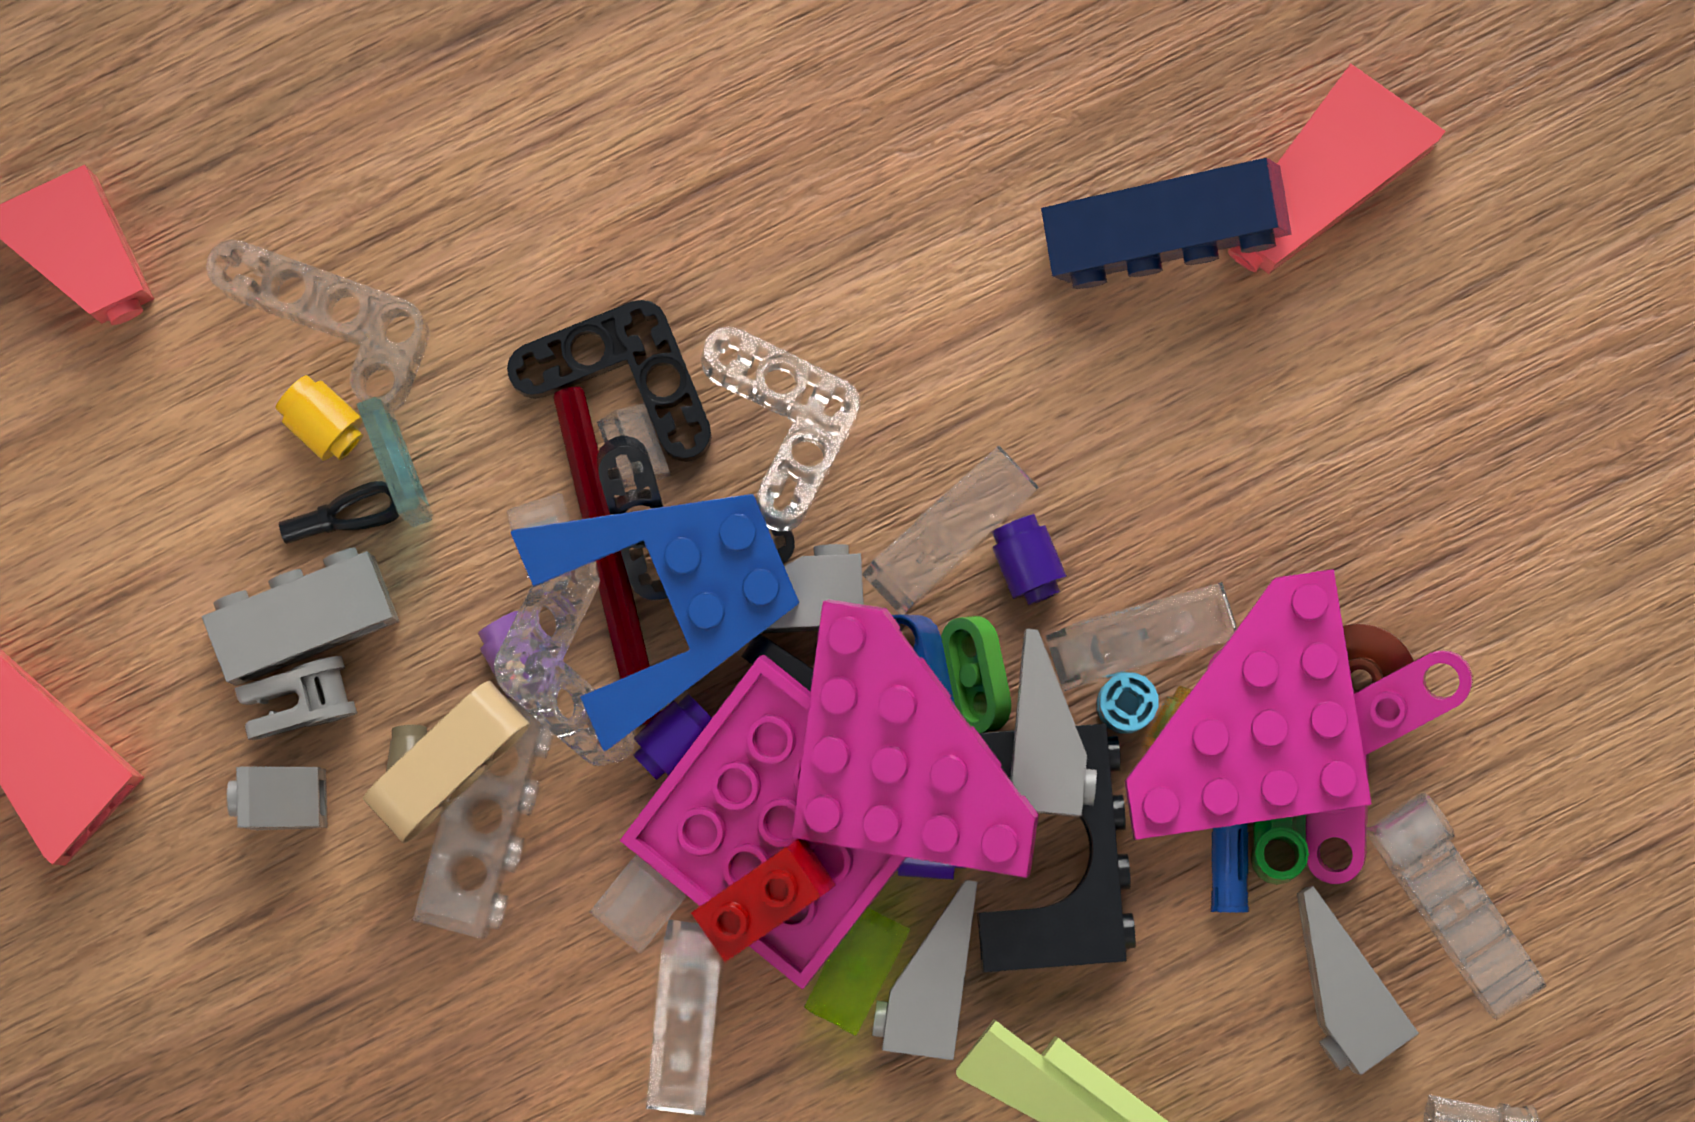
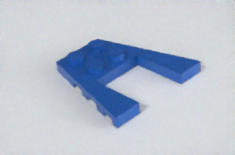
(715, 572)

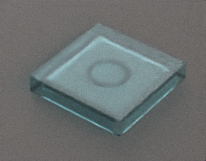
(395, 461)

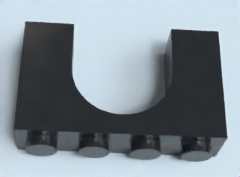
(1090, 920)

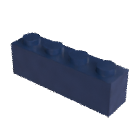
(1167, 222)

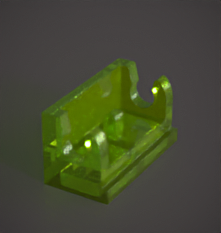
(857, 971)

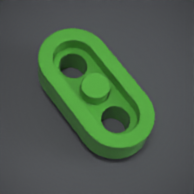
(977, 672)

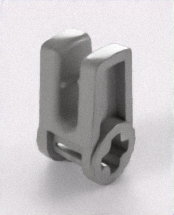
(319, 692)

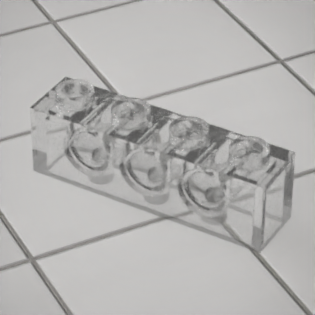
(441, 897)

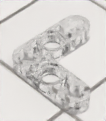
(808, 421)
(548, 670)

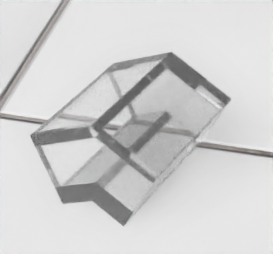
(636, 423)
(638, 904)

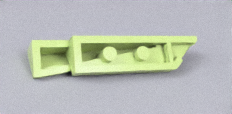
(1050, 1085)

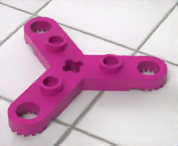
(1384, 714)

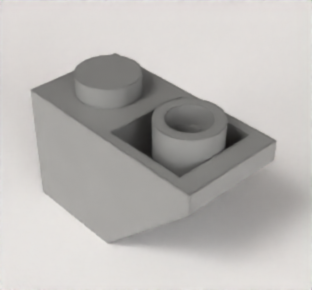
(278, 798)

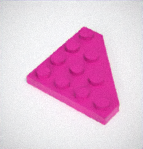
(1263, 727)
(897, 761)

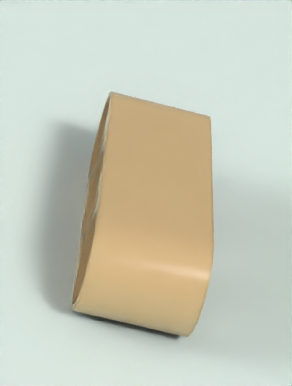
(446, 761)

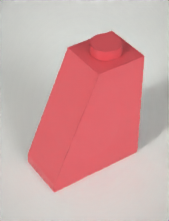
(77, 245)

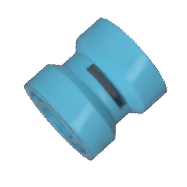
(1124, 710)

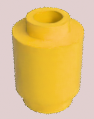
(320, 418)

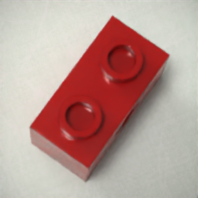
(763, 899)

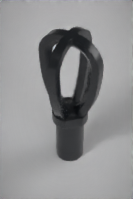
(325, 518)

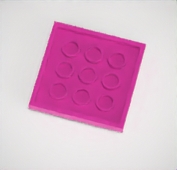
(735, 808)

